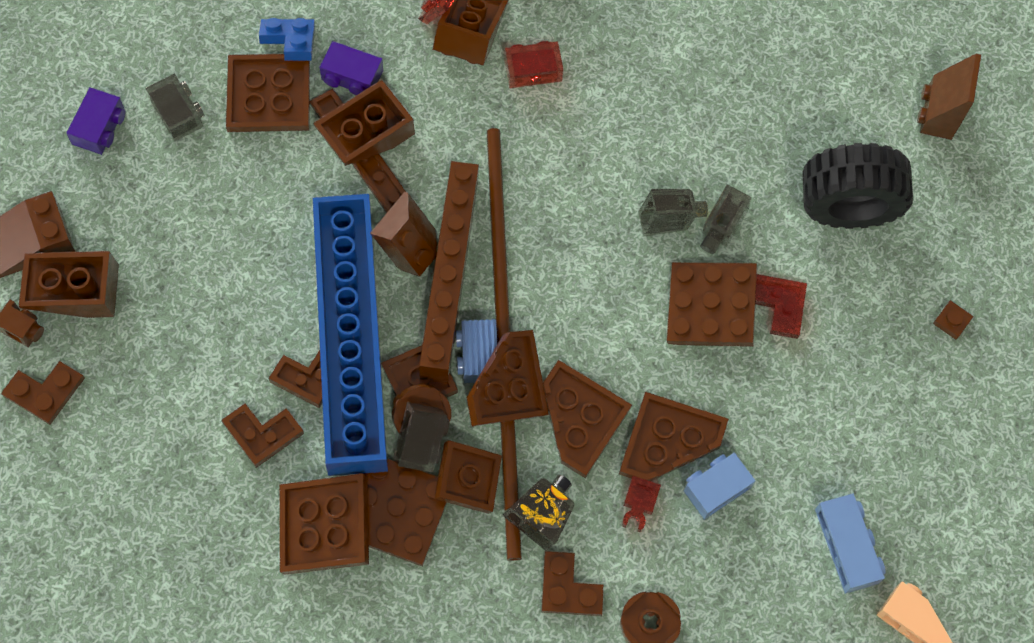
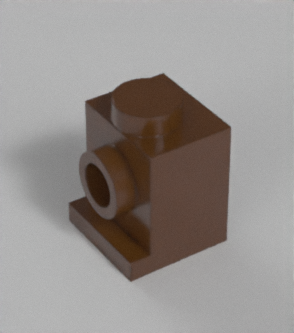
(20, 324)

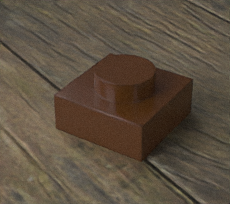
(953, 320)

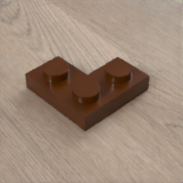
(299, 380)
(44, 399)
(259, 440)
(561, 593)

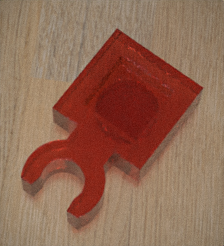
(641, 499)

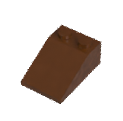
(469, 29)
(949, 98)
(366, 125)
(32, 228)
(70, 283)

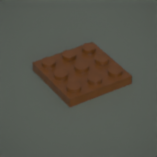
(267, 94)
(712, 304)
(403, 512)
(324, 524)

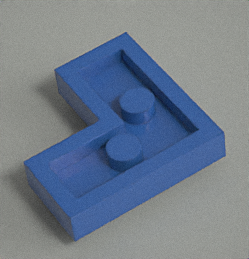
(294, 33)

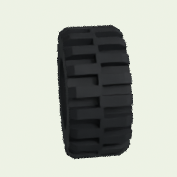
(857, 186)

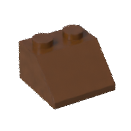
(407, 236)

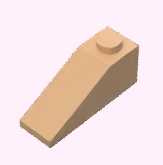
(913, 615)

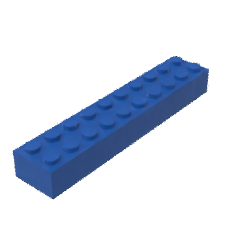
(349, 336)

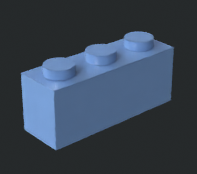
(850, 543)

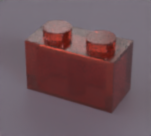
(533, 64)

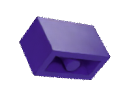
(350, 68)
(96, 121)

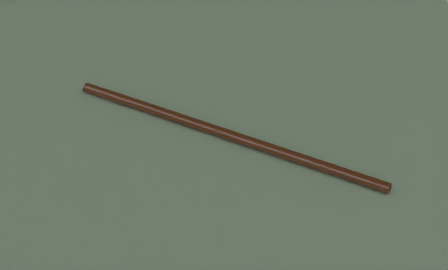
(502, 318)

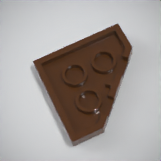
(509, 383)
(581, 416)
(669, 437)

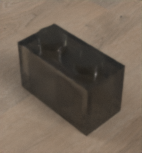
(175, 107)
(421, 437)

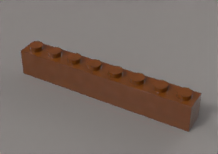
(449, 272)

